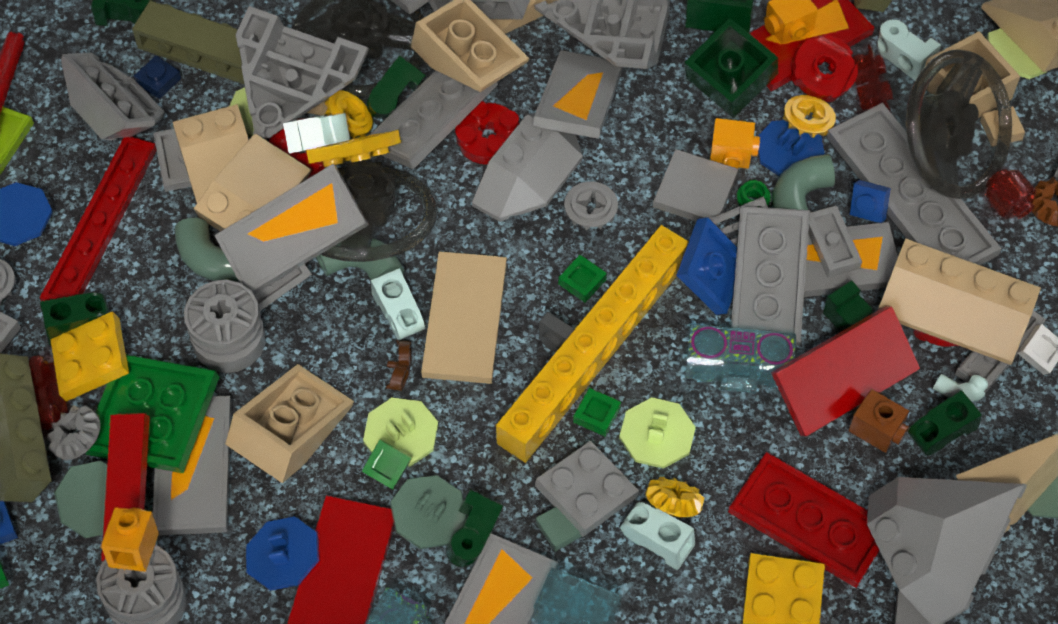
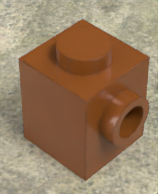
(880, 421)

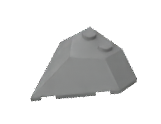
(618, 30)
(290, 70)
(940, 537)

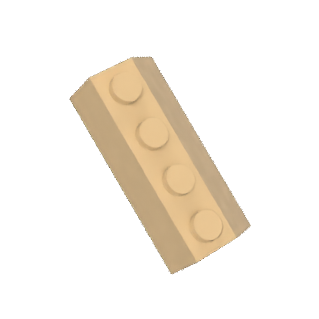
(960, 301)

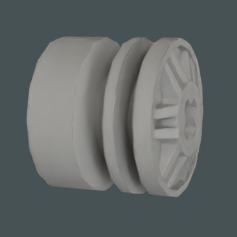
(225, 326)
(153, 601)

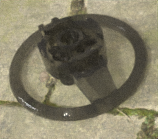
(361, 23)
(944, 122)
(376, 196)

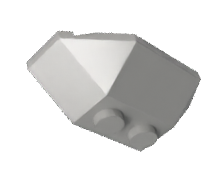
(108, 97)
(527, 171)

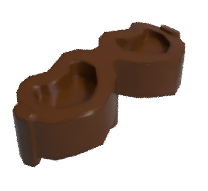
(402, 368)

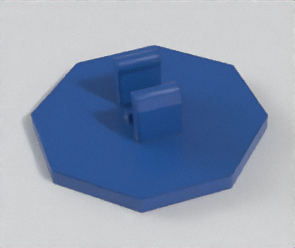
(784, 146)
(22, 213)
(282, 553)

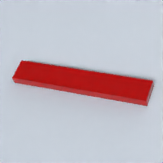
(100, 219)

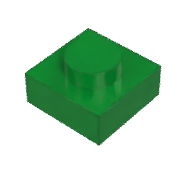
(582, 278)
(597, 412)
(387, 464)

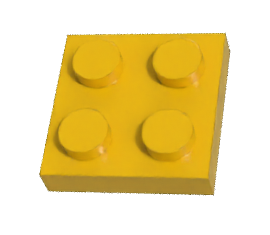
(354, 149)
(89, 356)
(782, 591)

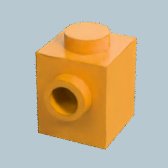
(790, 18)
(734, 143)
(130, 539)

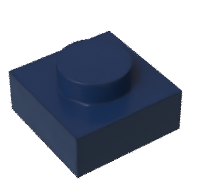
(157, 77)

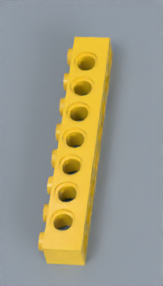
(591, 345)

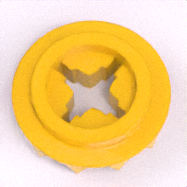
(801, 106)
(361, 118)
(674, 497)

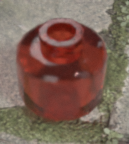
(1010, 194)

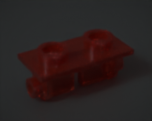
(871, 70)
(46, 391)

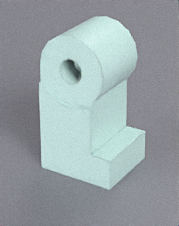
(905, 48)
(316, 132)
(397, 304)
(659, 533)

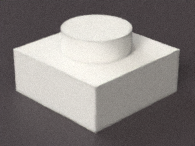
(1040, 349)

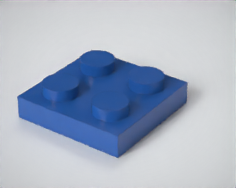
(709, 266)

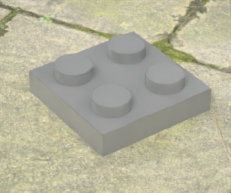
(586, 488)

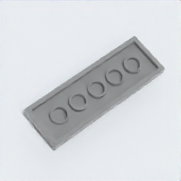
(879, 154)

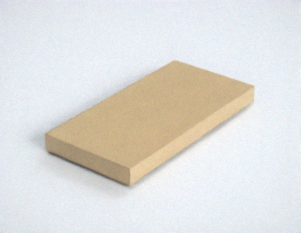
(464, 317)

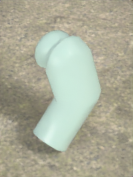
(973, 389)

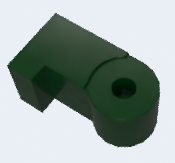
(117, 10)
(387, 91)
(846, 306)
(71, 312)
(945, 423)
(473, 535)

